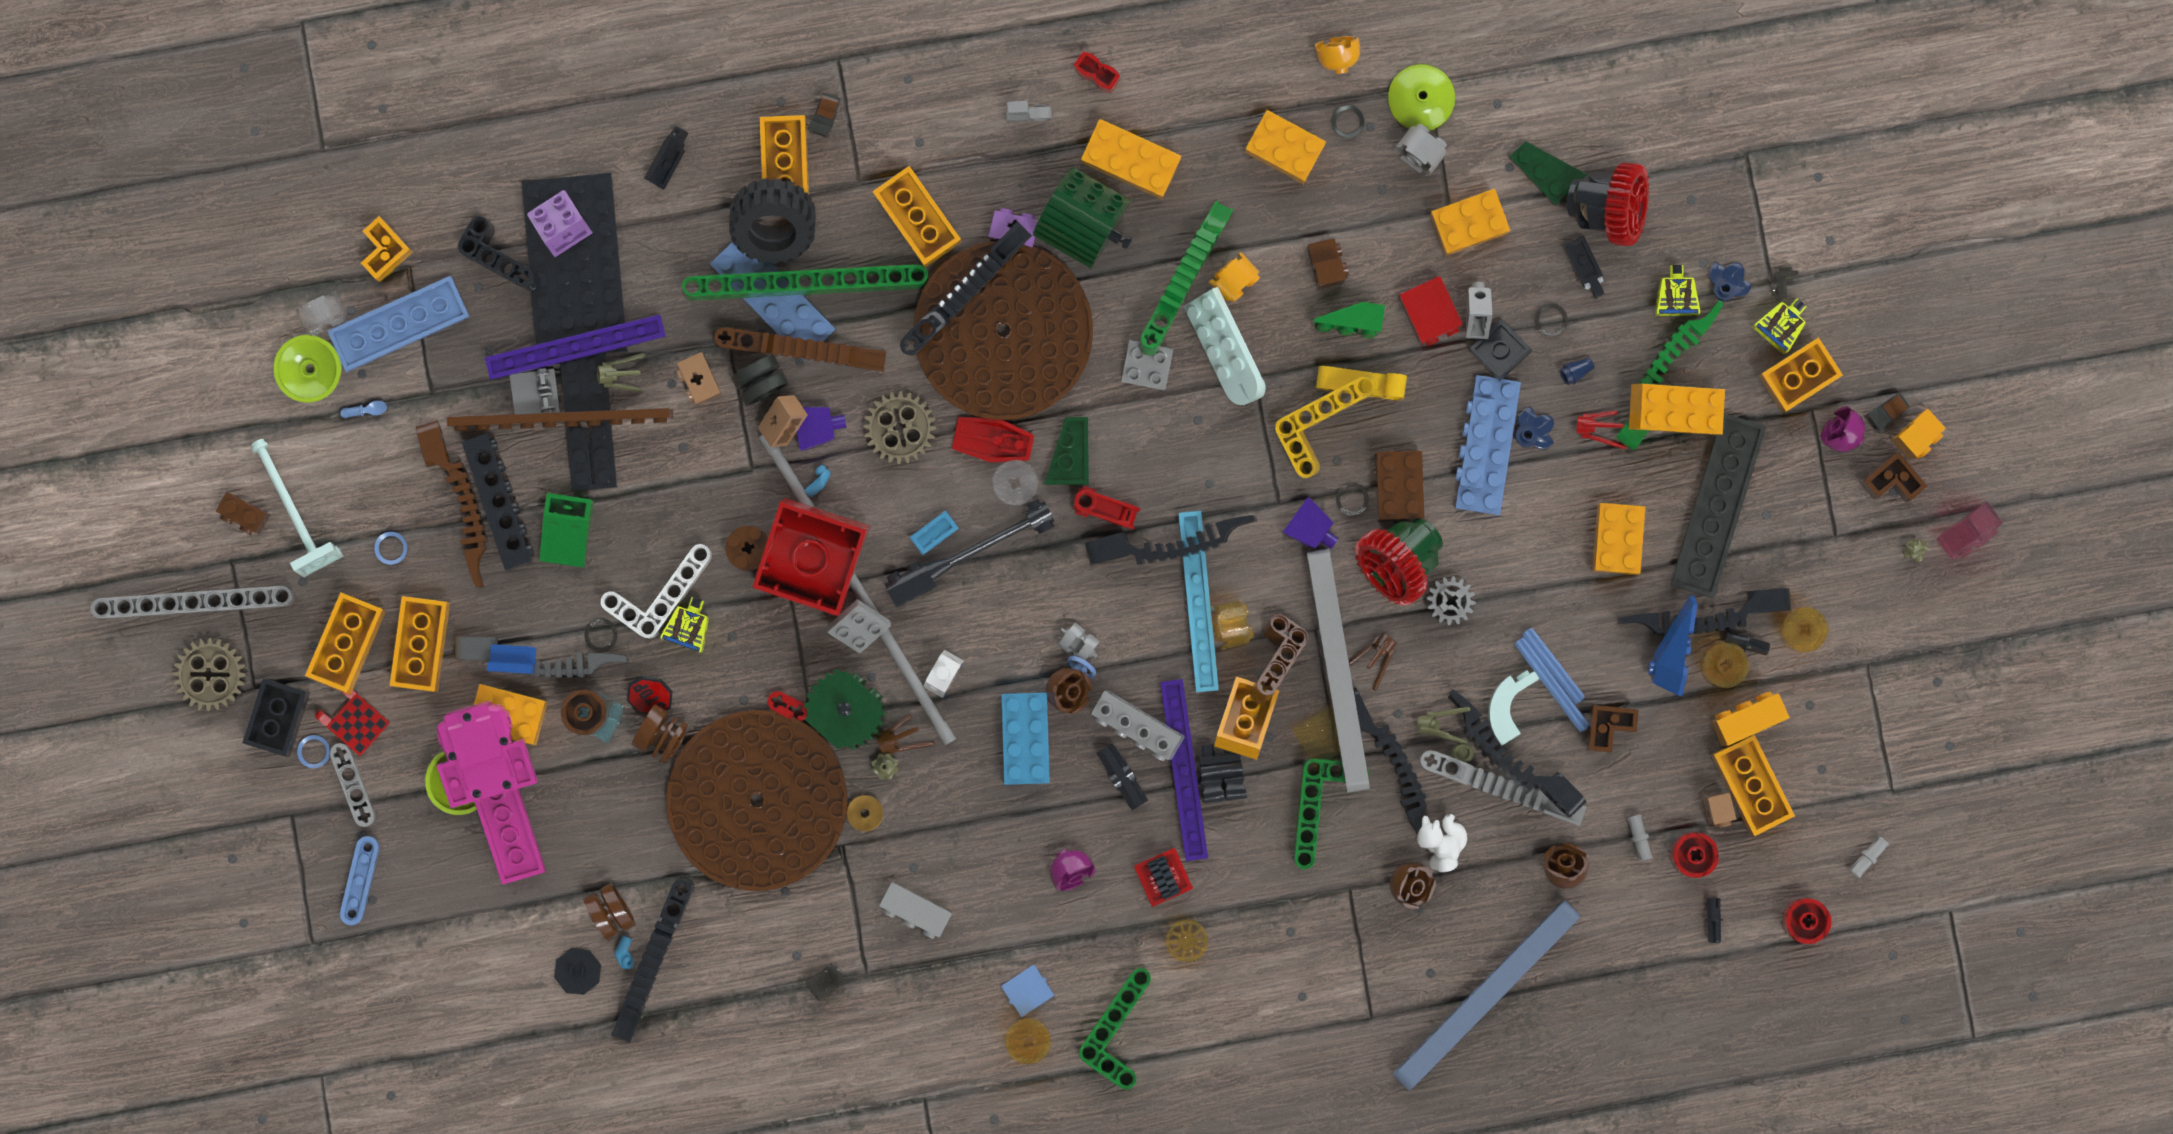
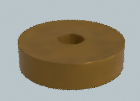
(875, 813)

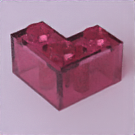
(1972, 530)

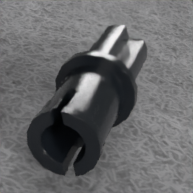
(1748, 643)
(1714, 919)

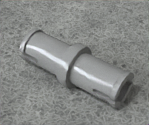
(1640, 838)
(1868, 857)

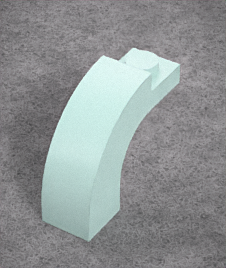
(1499, 706)

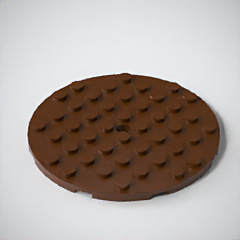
(1030, 365)
(714, 811)

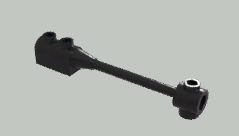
(920, 578)

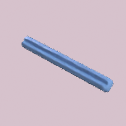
(1551, 684)

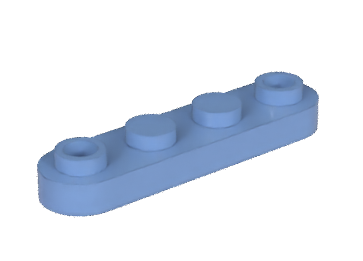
(359, 880)

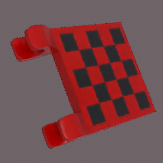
(356, 723)

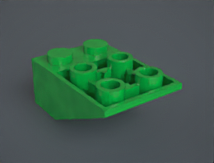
(1359, 318)
(566, 530)

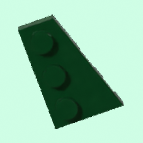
(1546, 171)
(1071, 455)

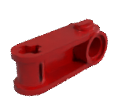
(1106, 508)

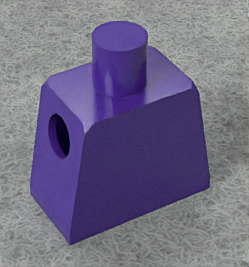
(818, 427)
(1311, 526)

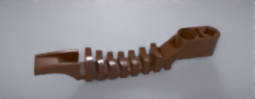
(806, 349)
(435, 453)

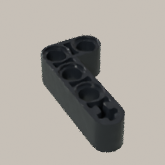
(499, 259)

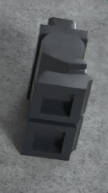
(1221, 767)

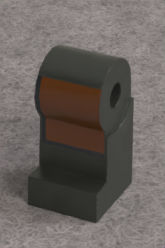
(824, 115)
(1887, 411)

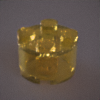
(1231, 624)
(1816, 629)
(1736, 660)
(1031, 1053)

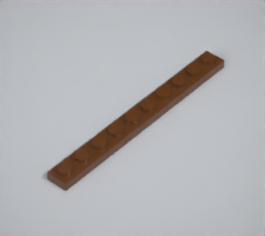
(570, 419)

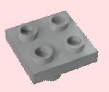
(858, 626)

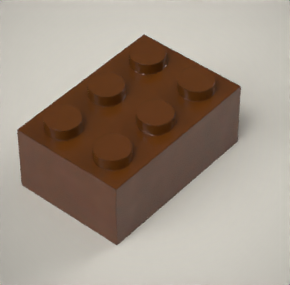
(1399, 485)

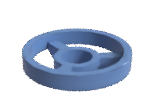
(1082, 668)

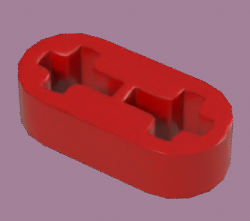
(790, 702)

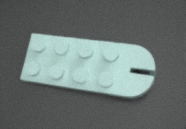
(1225, 347)

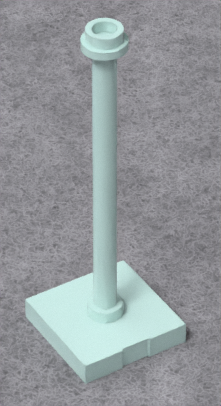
(316, 557)

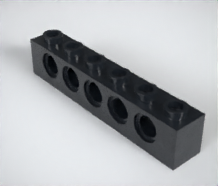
(474, 449)

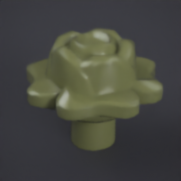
(1915, 549)
(884, 766)

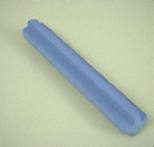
(1553, 665)

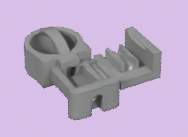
(1019, 112)

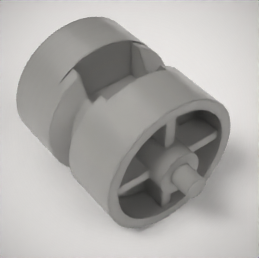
(1078, 642)

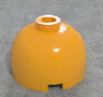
(1338, 53)

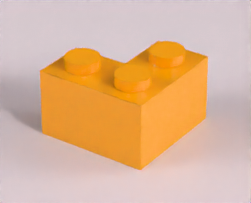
(389, 252)
(1919, 435)

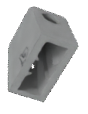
(1478, 304)

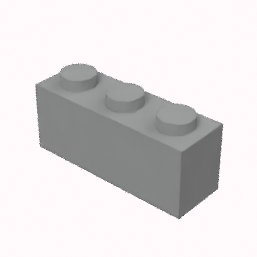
(915, 910)

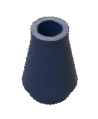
(1574, 371)

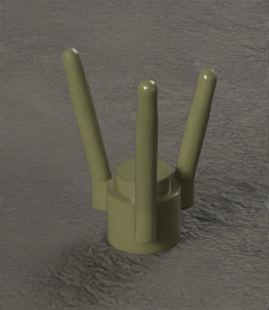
(607, 374)
(1431, 726)

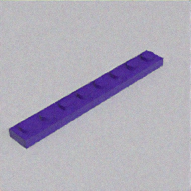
(575, 347)
(1185, 772)

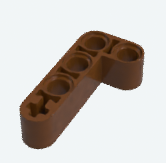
(1278, 664)

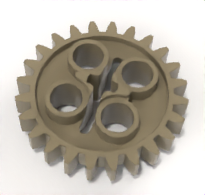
(880, 432)
(210, 695)

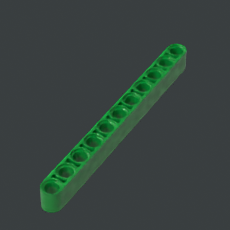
(795, 288)

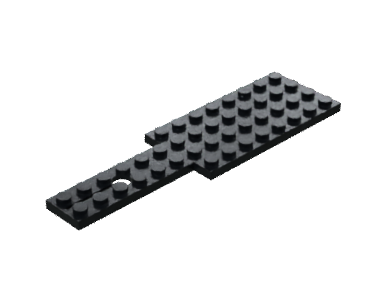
(577, 296)

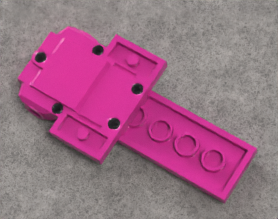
(489, 771)

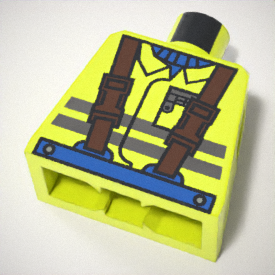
(1677, 295)
(1782, 325)
(688, 626)

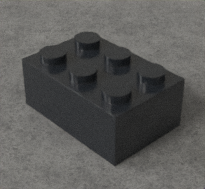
(276, 717)

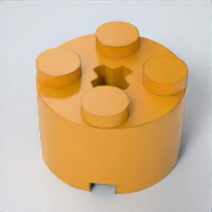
(1235, 277)

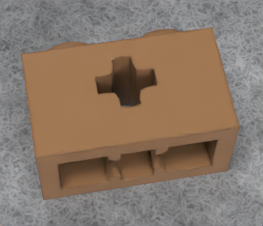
(698, 365)
(782, 421)
(1719, 810)

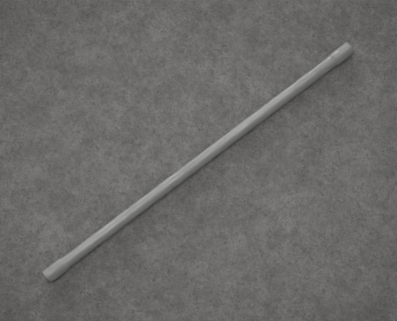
(940, 725)

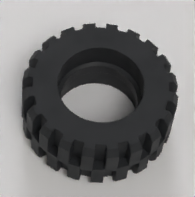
(774, 199)

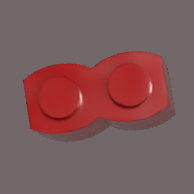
(1091, 69)

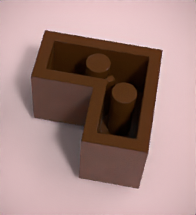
(1326, 264)
(1894, 473)
(1603, 723)

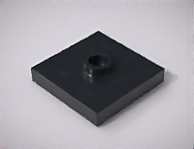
(1500, 351)

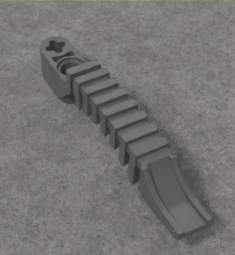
(479, 649)

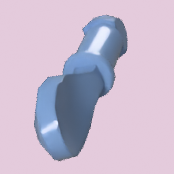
(373, 408)

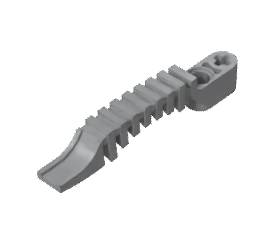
(1497, 785)

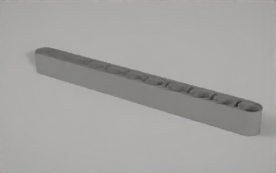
(1338, 670)

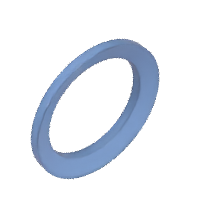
(378, 541)
(299, 751)

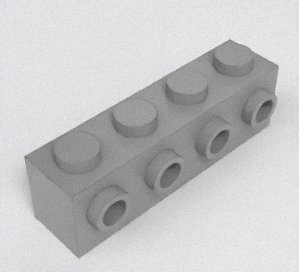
(1138, 725)

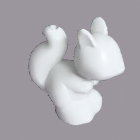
(1445, 847)

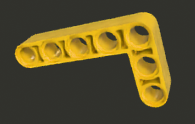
(1318, 415)

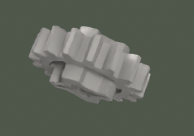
(1442, 590)

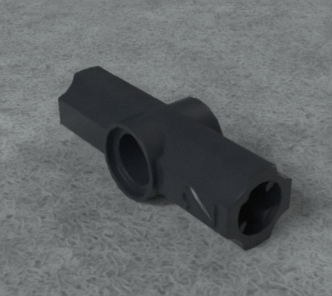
(1122, 776)

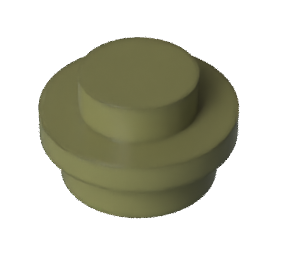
(1462, 752)

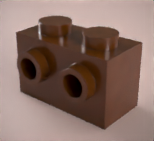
(245, 514)

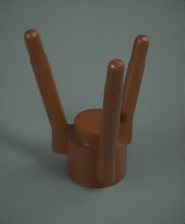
(1384, 646)
(889, 741)

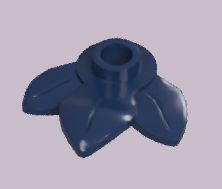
(1729, 278)
(1537, 427)

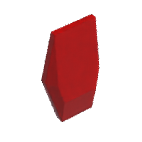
(992, 440)

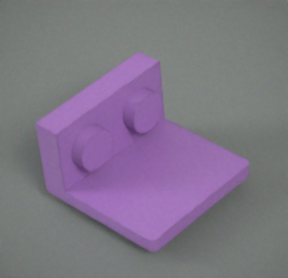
(559, 223)

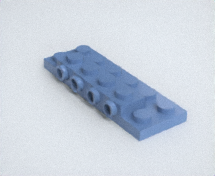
(1487, 445)

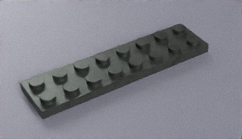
(1718, 506)

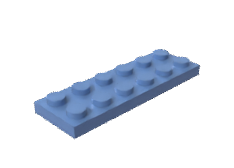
(784, 314)
(398, 324)

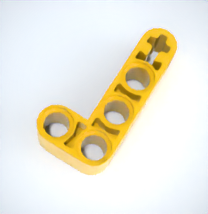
(1390, 385)

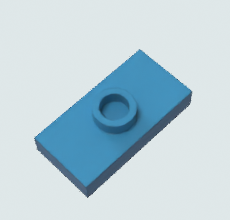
(934, 533)

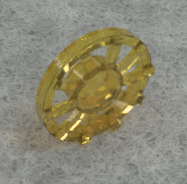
(1186, 940)

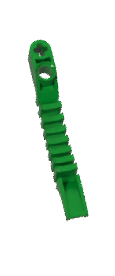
(1184, 277)
(1633, 438)

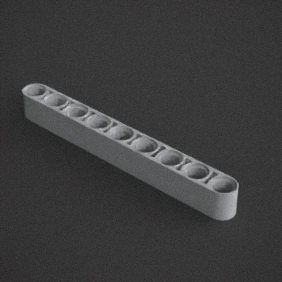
(182, 599)

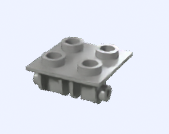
(1147, 370)
(535, 392)

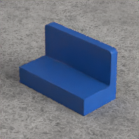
(512, 659)

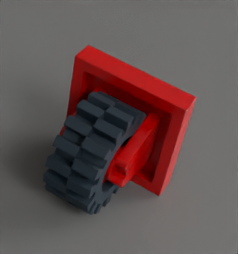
(1163, 877)

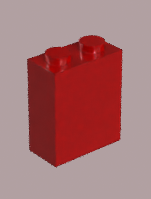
(1430, 311)

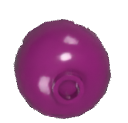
(1844, 431)
(1070, 868)

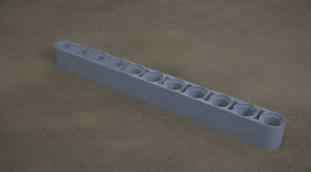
(1486, 995)

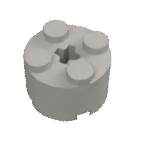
(1421, 149)

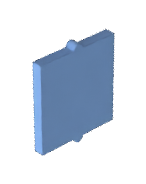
(1027, 990)

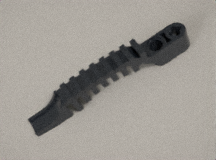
(970, 286)
(1117, 545)
(1758, 602)
(1366, 725)
(1554, 787)
(651, 960)

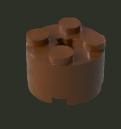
(737, 542)
(597, 712)

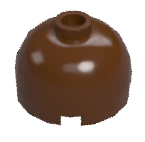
(1068, 690)
(1566, 865)
(1412, 885)

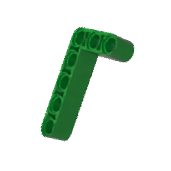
(1313, 802)
(1112, 1027)

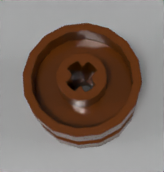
(607, 912)

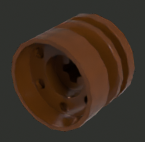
(660, 734)

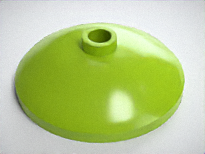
(1405, 100)
(292, 373)
(436, 791)

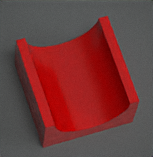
(811, 556)

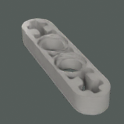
(349, 786)

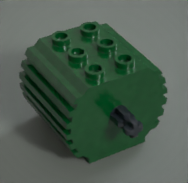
(1082, 218)
(845, 710)

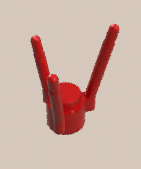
(1587, 424)

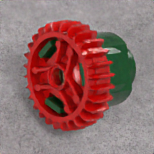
(1399, 559)

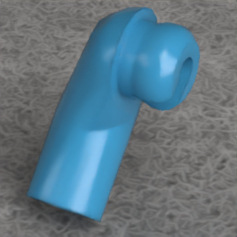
(820, 482)
(622, 954)

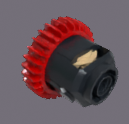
(1612, 202)

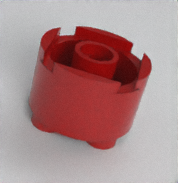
(1707, 853)
(1816, 911)

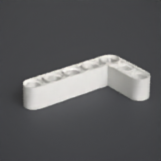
(663, 597)

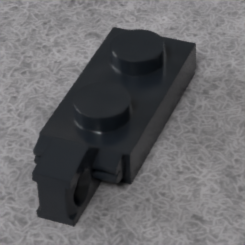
(667, 158)
(1585, 265)

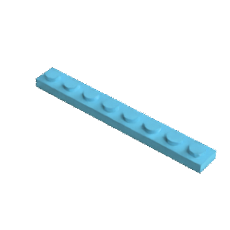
(1199, 607)

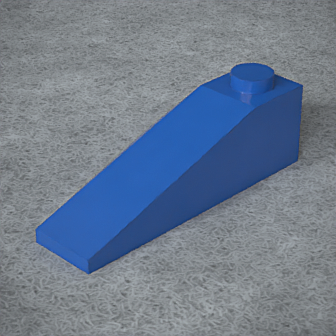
(1669, 661)

